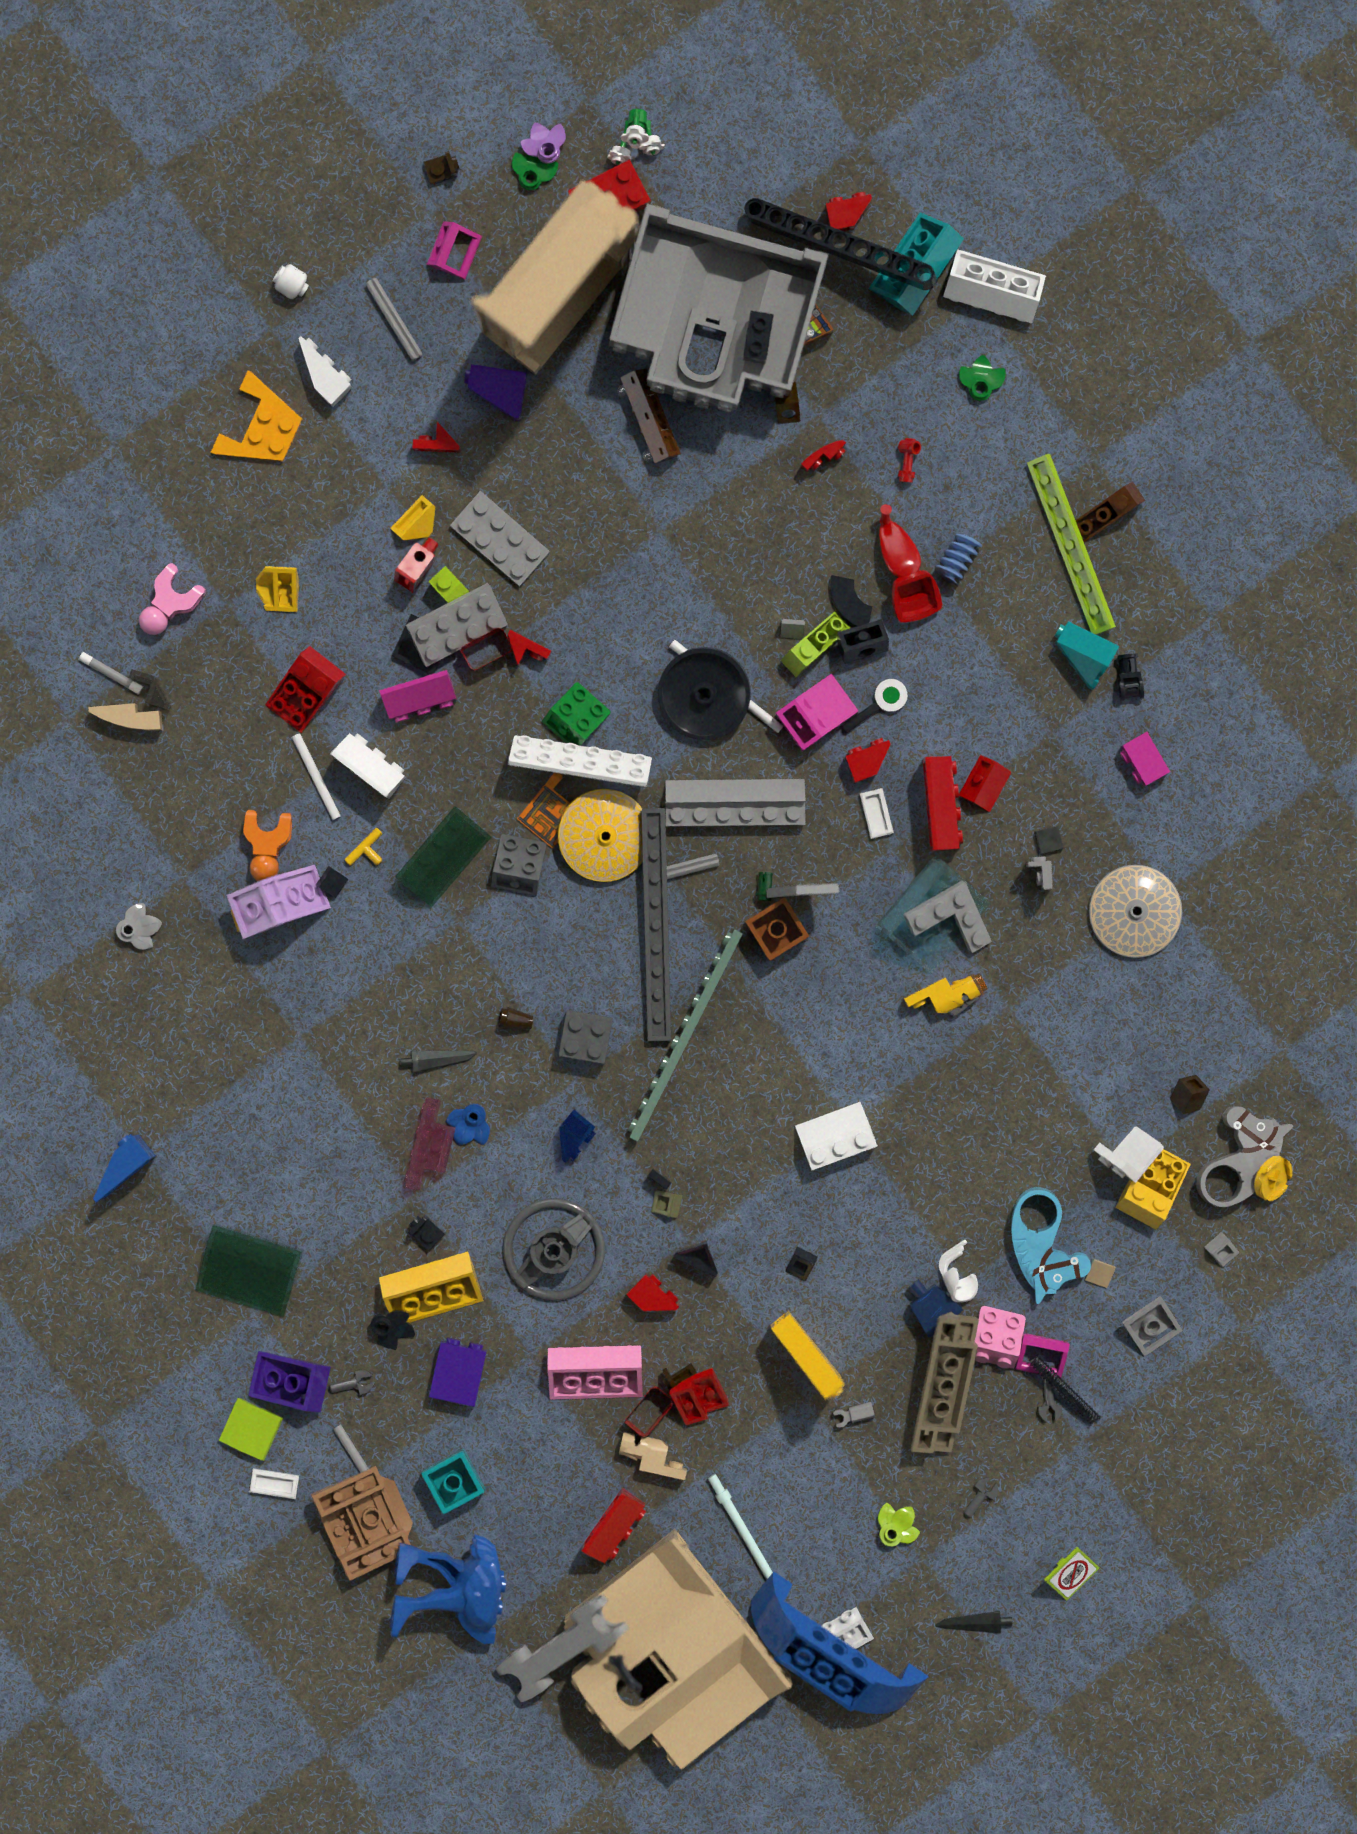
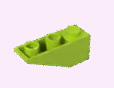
(814, 644)

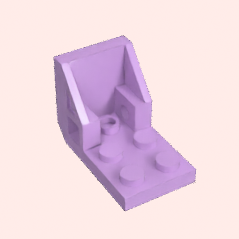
(278, 901)

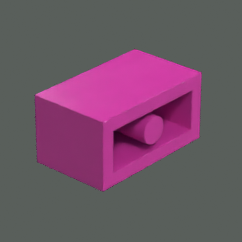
(1145, 759)

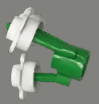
(636, 138)

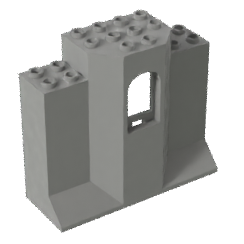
(705, 272)

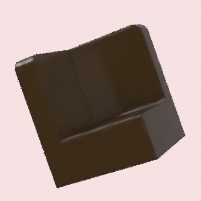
(1189, 1094)

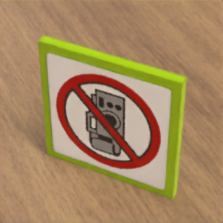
(1071, 1573)

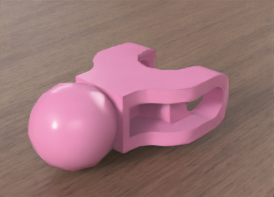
(167, 602)

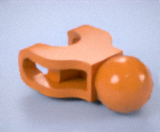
(266, 844)

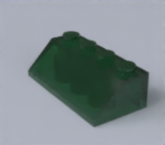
(443, 856)

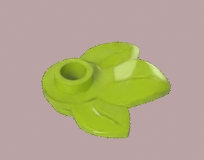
(898, 1522)

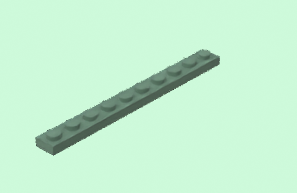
(679, 1043)

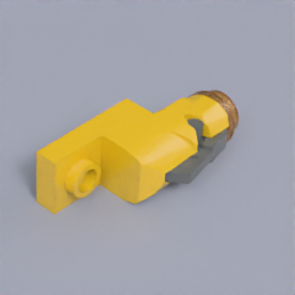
(948, 997)

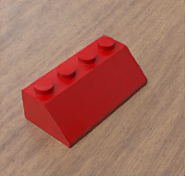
(941, 804)

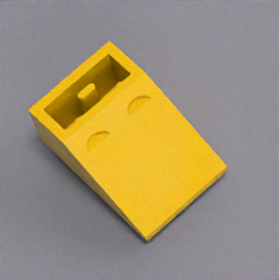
(1155, 1190)

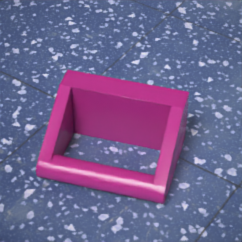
(444, 245)
(1042, 1342)

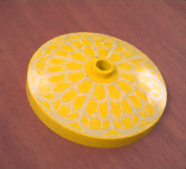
(582, 830)

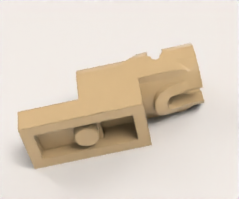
(652, 1456)

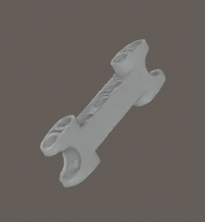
(588, 1630)

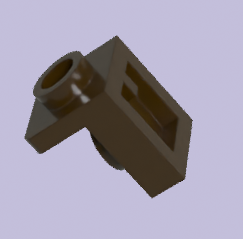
(441, 168)

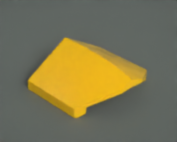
(278, 588)

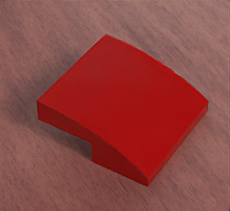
(698, 1396)

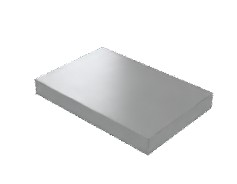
(802, 890)

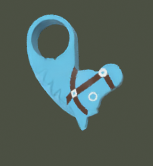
(1040, 1263)

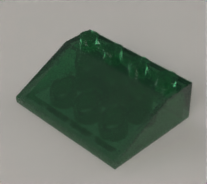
(249, 1269)

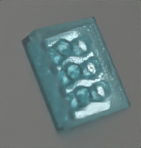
(930, 943)

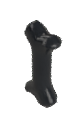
(618, 1663)

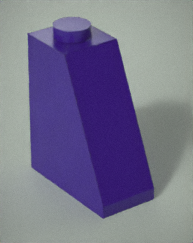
(498, 387)

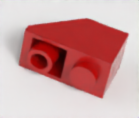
(847, 212)
(868, 761)
(650, 1296)

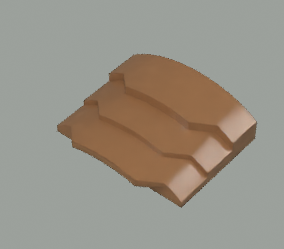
(363, 1520)

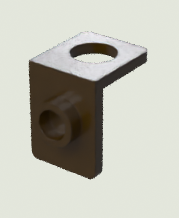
(788, 403)

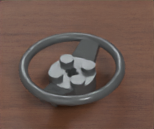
(566, 1237)

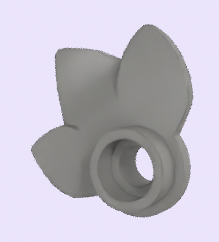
(142, 927)

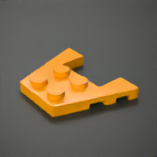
(270, 429)

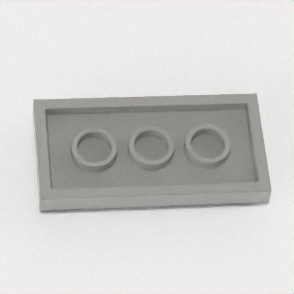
(500, 538)
(456, 624)

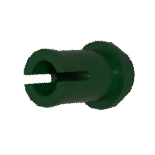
(764, 883)

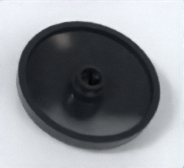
(690, 710)

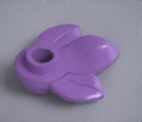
(544, 140)

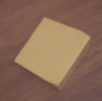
(1100, 1273)

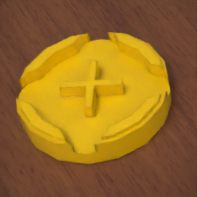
(1272, 1178)

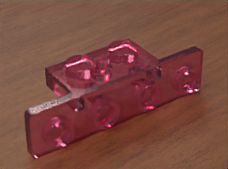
(431, 1145)

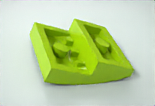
(250, 1429)

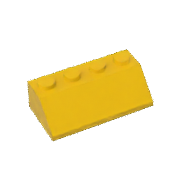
(432, 1287)

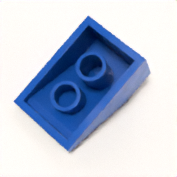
(125, 1162)

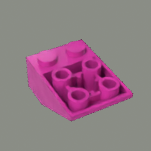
(816, 712)

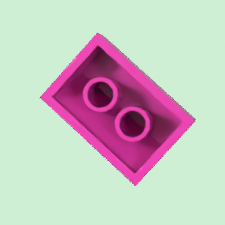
(418, 696)

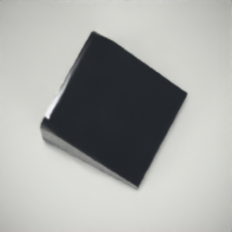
(801, 1263)

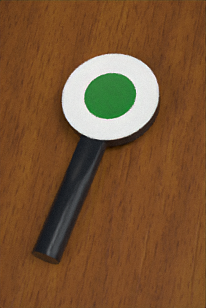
(889, 696)

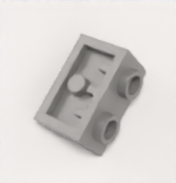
(1044, 876)

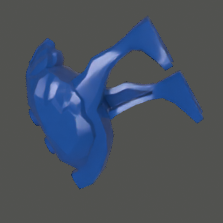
(473, 1591)

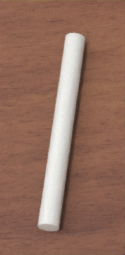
(316, 777)

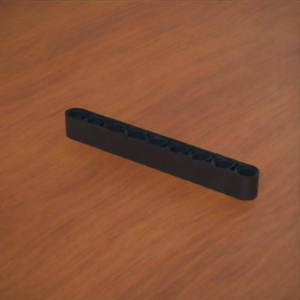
(848, 251)

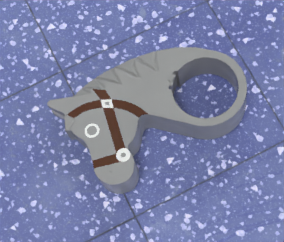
(1256, 1141)

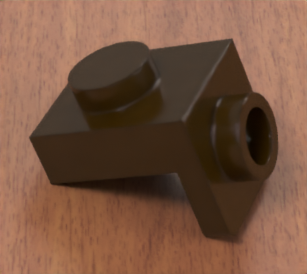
(673, 1380)

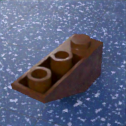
(1109, 511)

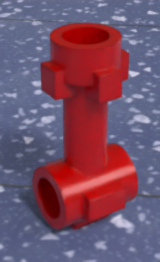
(908, 448)

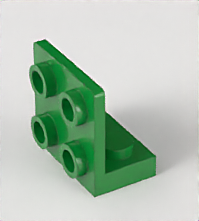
(576, 715)

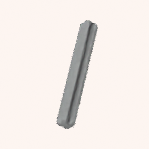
(394, 319)

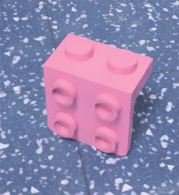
(999, 1337)

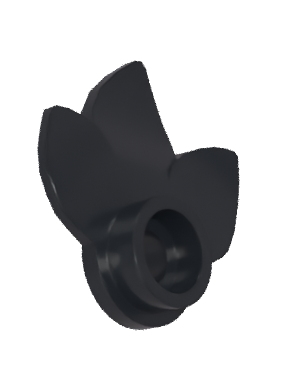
(394, 1328)

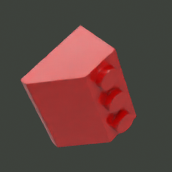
(614, 1526)

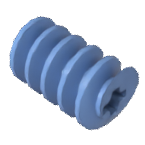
(957, 558)

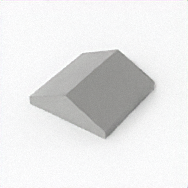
(1151, 1322)

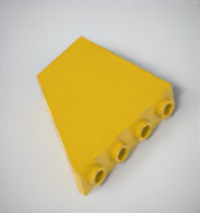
(808, 1355)

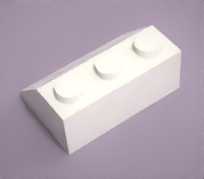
(369, 764)
(836, 1136)

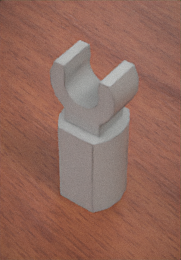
(855, 1414)

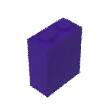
(458, 1372)

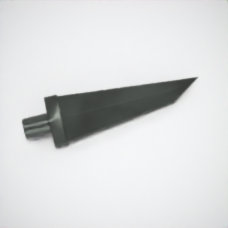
(433, 1059)
(978, 1622)

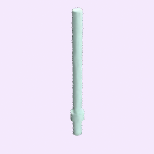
(723, 1497)

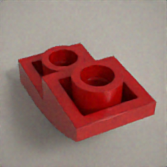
(830, 451)

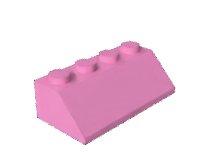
(595, 1372)

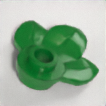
(533, 166)
(983, 375)

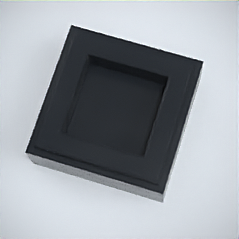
(332, 881)
(659, 1179)

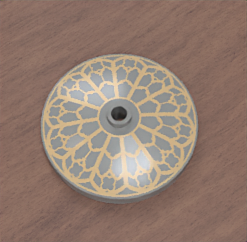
(1113, 915)

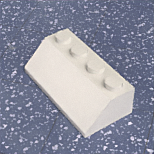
(994, 286)

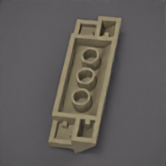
(946, 1383)

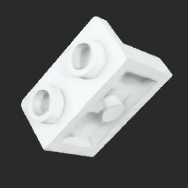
(850, 1628)

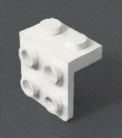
(1132, 1154)

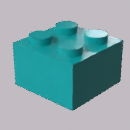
(453, 1481)

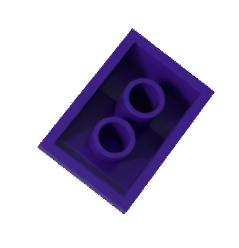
(289, 1381)

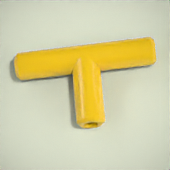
(364, 847)

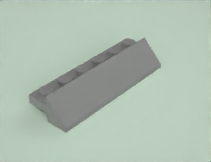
(735, 802)

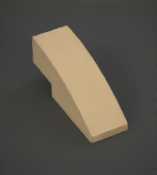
(129, 717)

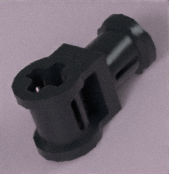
(1131, 678)

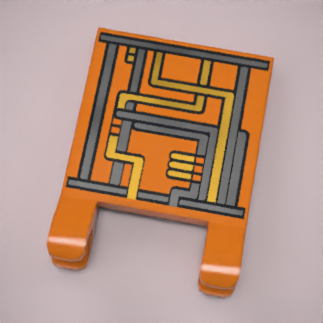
(545, 811)

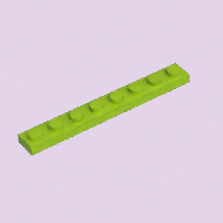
(1071, 544)

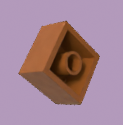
(777, 929)

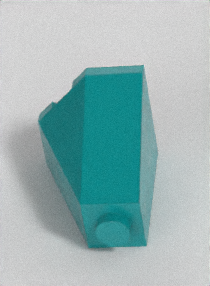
(1085, 652)

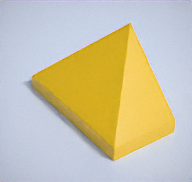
(416, 521)

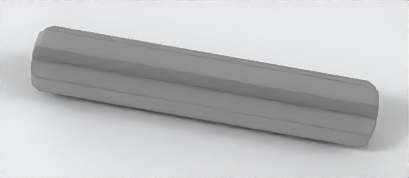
(692, 866)

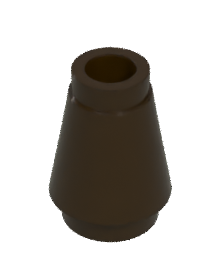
(514, 1019)

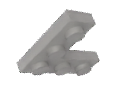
(955, 902)

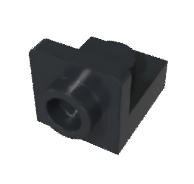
(425, 1231)

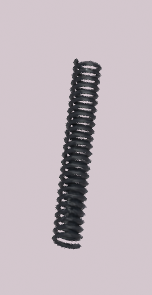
(1067, 1395)

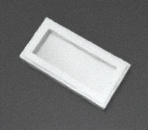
(876, 813)
(274, 1483)

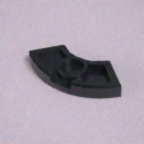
(848, 602)

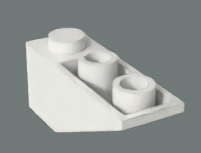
(325, 378)

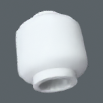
(290, 281)

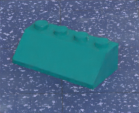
(925, 241)

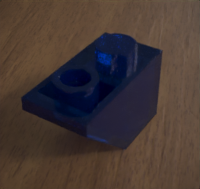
(573, 1133)

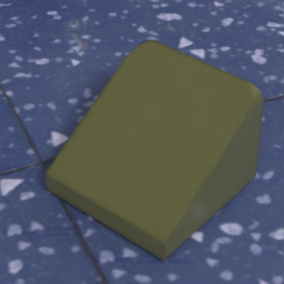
(666, 1203)

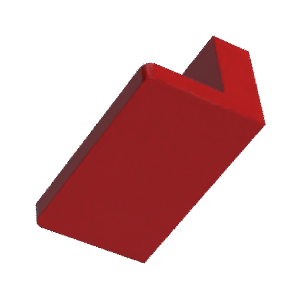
(985, 783)

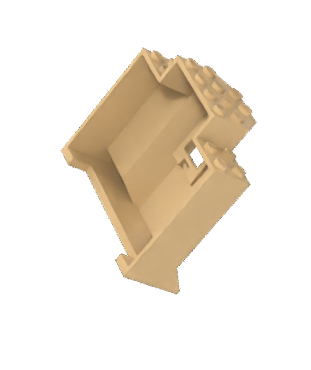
(558, 276)
(713, 1655)

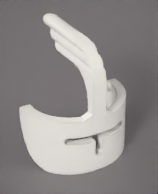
(967, 1286)

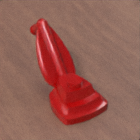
(915, 590)

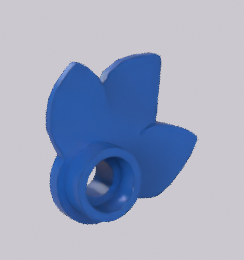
(467, 1127)

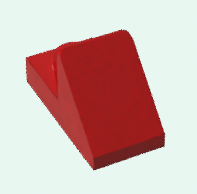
(443, 442)
(521, 644)

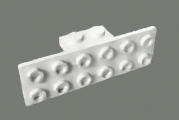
(580, 760)

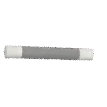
(111, 673)

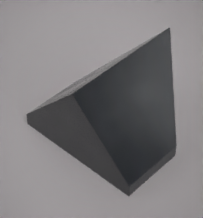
(698, 1257)

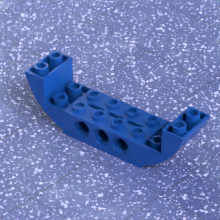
(825, 1658)

